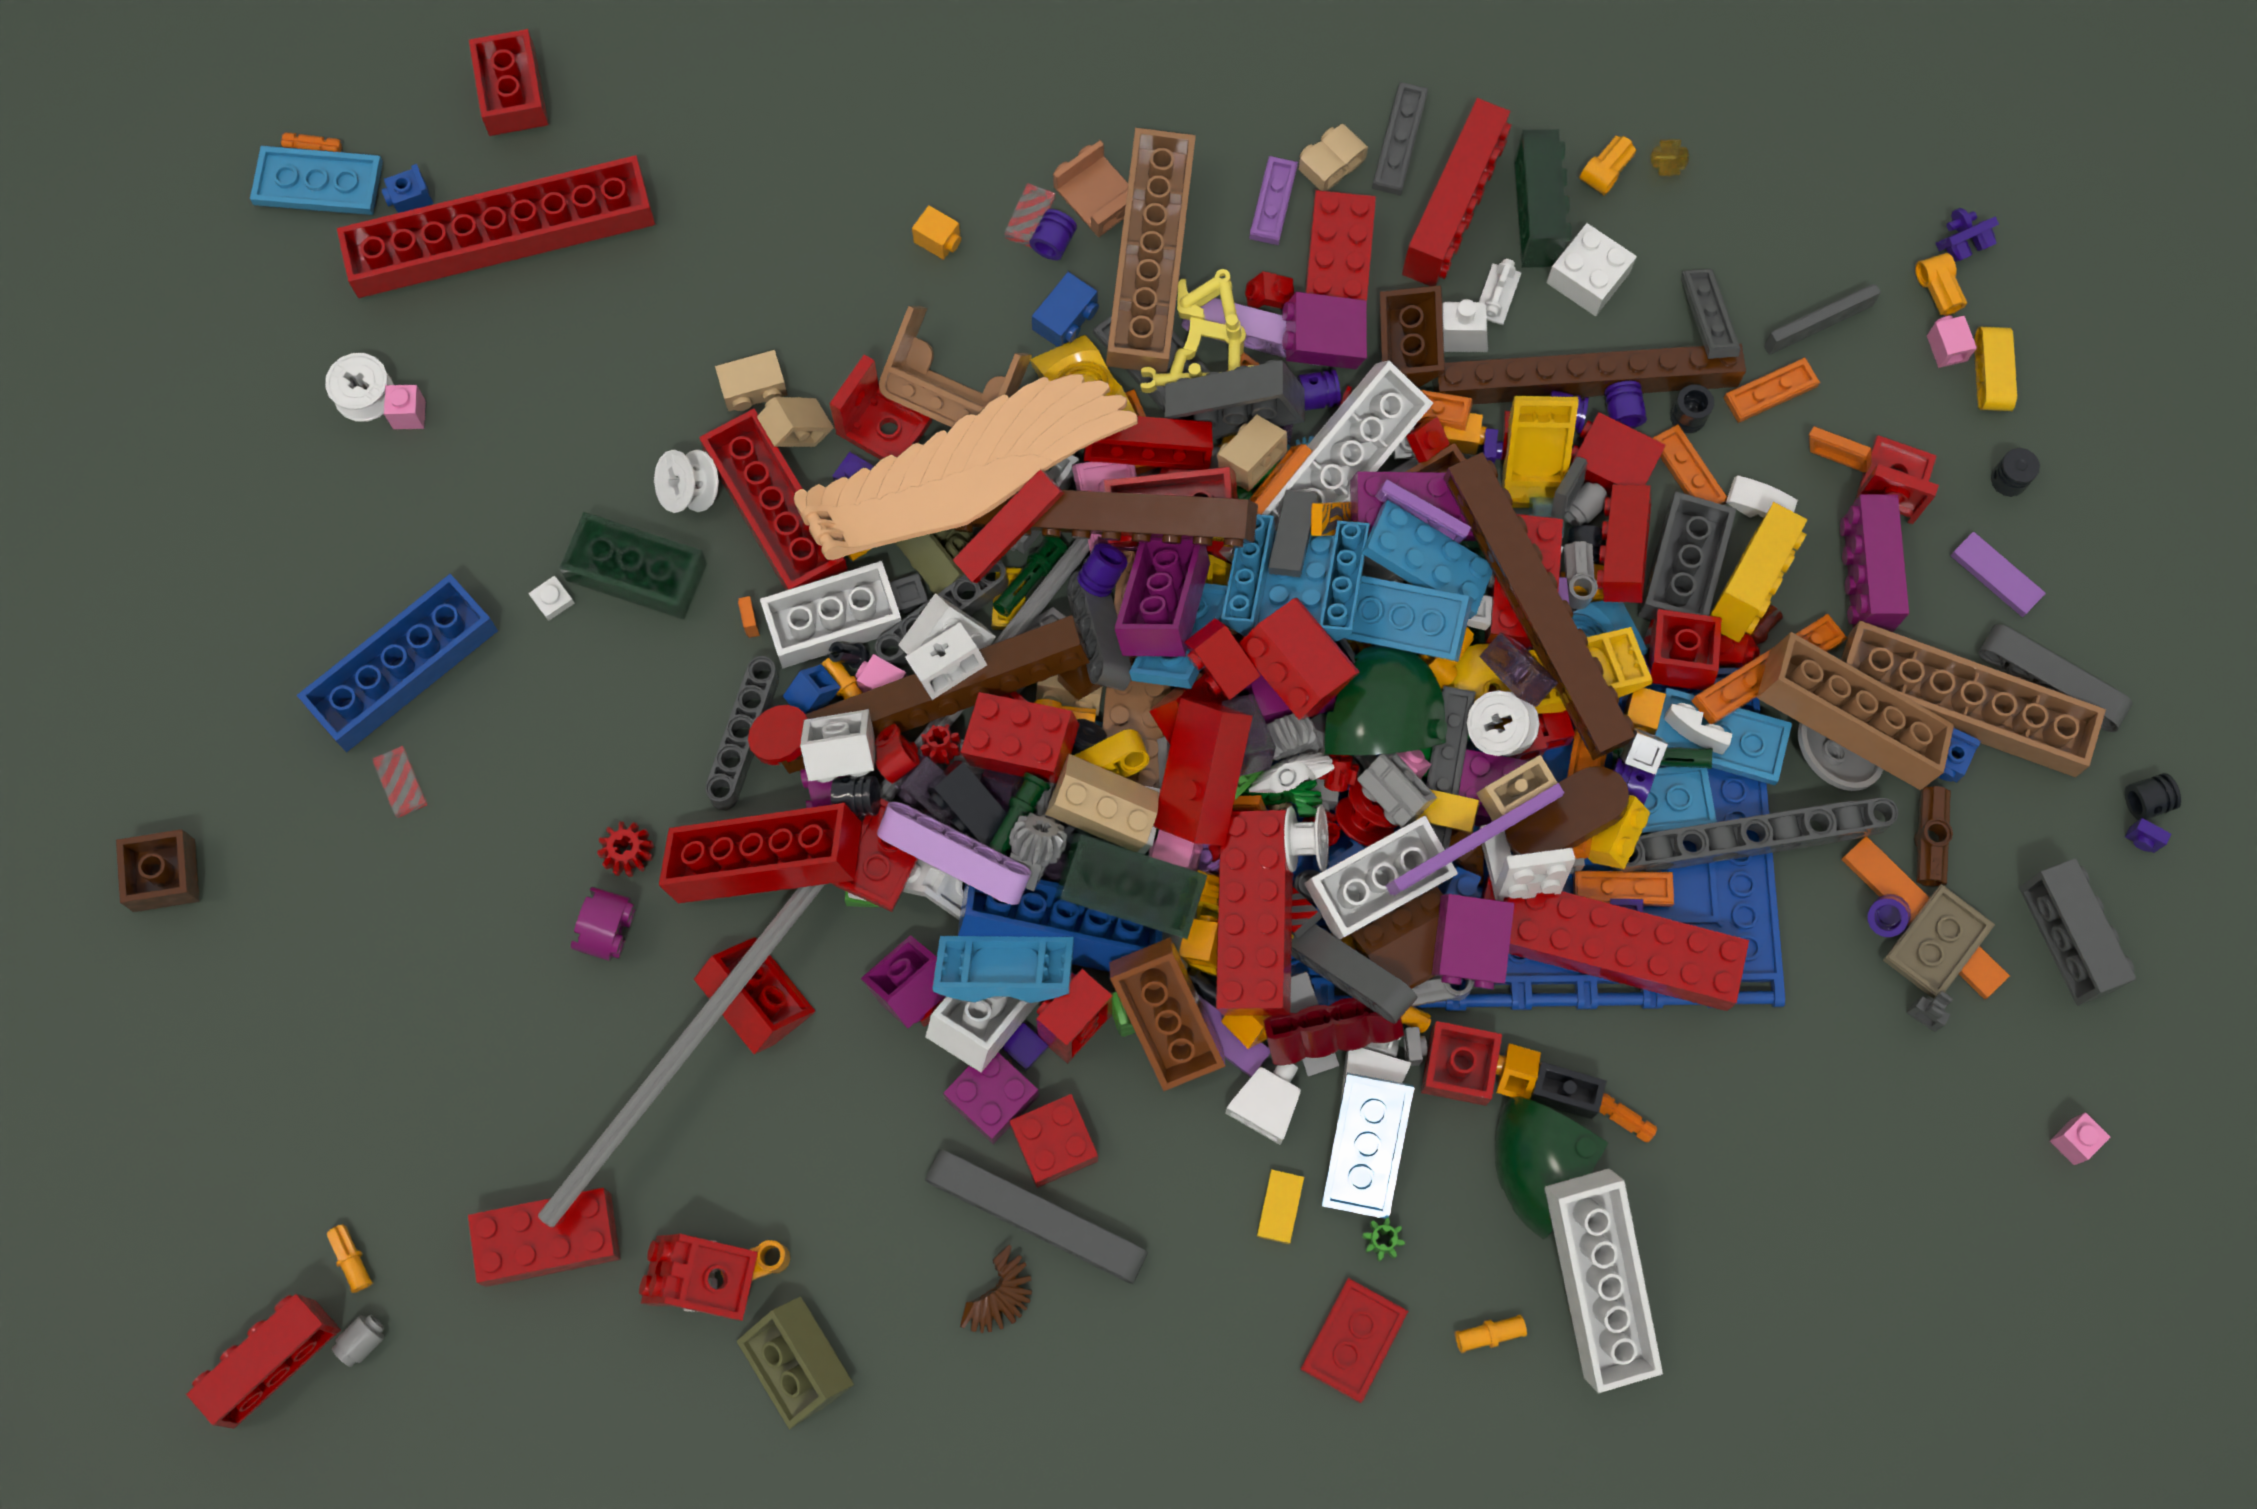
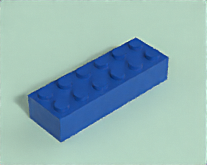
(397, 662)
(1096, 935)

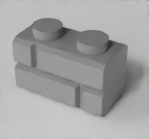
(1396, 789)

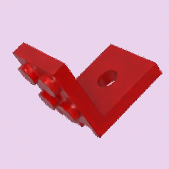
(862, 410)
(1910, 485)
(681, 1273)

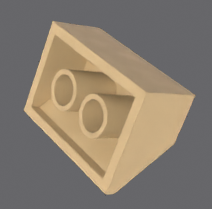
(1104, 804)

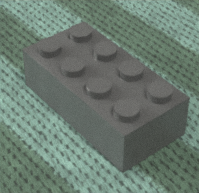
(1237, 397)
(1688, 556)
(2077, 932)

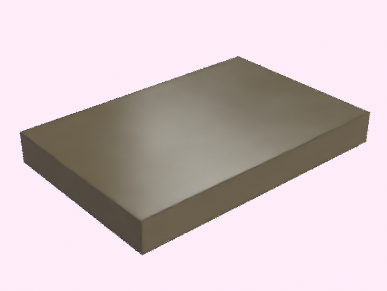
(1938, 942)

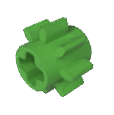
(1383, 1249)

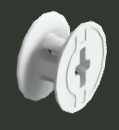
(364, 372)
(680, 491)
(1517, 734)
(1306, 838)

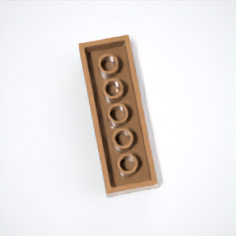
(1856, 711)

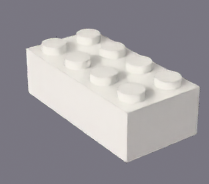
(836, 609)
(1355, 889)
(976, 1029)

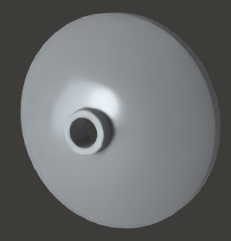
(1836, 763)

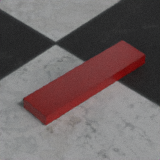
(1008, 526)

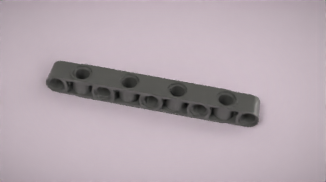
(1776, 833)

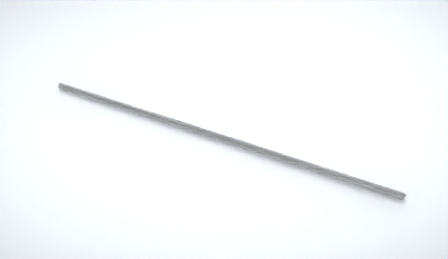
(766, 943)

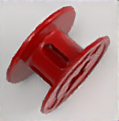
(1355, 813)

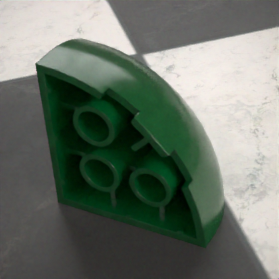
(1387, 706)
(1539, 1150)

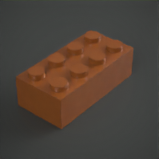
(1167, 1014)

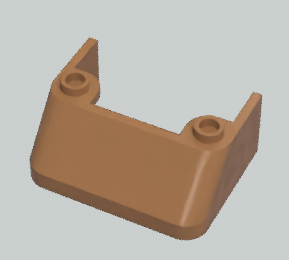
(912, 384)

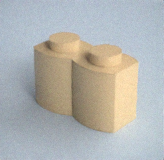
(1332, 157)

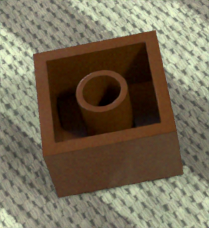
(157, 870)

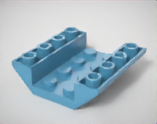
(1325, 588)

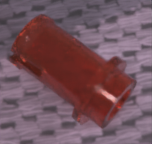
(1766, 624)

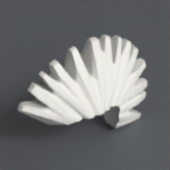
(1291, 772)

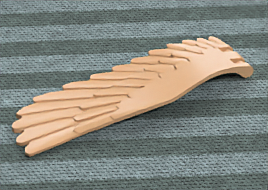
(965, 470)

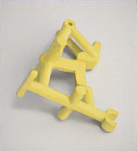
(1190, 308)

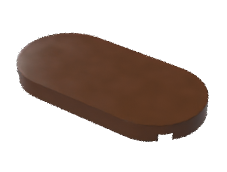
(1590, 804)

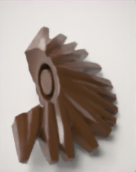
(1001, 1297)

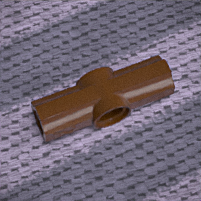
(1932, 855)

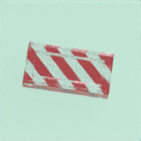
(1028, 214)
(399, 782)

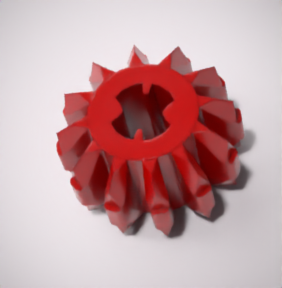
(621, 839)

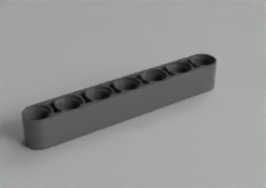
(1036, 1216)

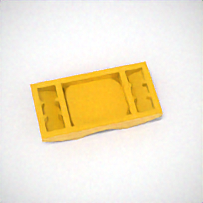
(1078, 358)
(1538, 446)
(1621, 662)

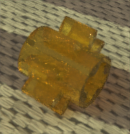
(1670, 157)

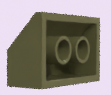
(934, 555)
(794, 1362)

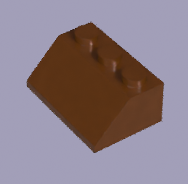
(1413, 332)
(1404, 939)

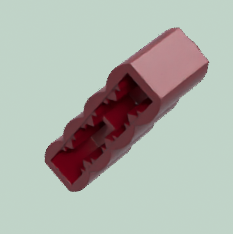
(1326, 1029)

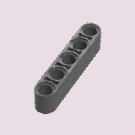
(985, 592)
(1097, 621)
(2030, 661)
(739, 747)
(1353, 973)

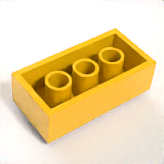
(1759, 572)

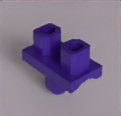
(1957, 243)

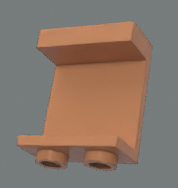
(1093, 188)

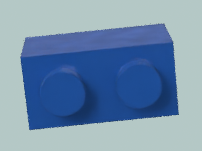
(1065, 310)

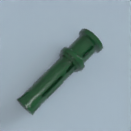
(1037, 566)
(1679, 757)
(1021, 805)

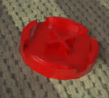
(777, 734)

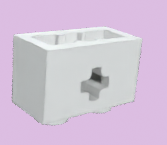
(946, 660)

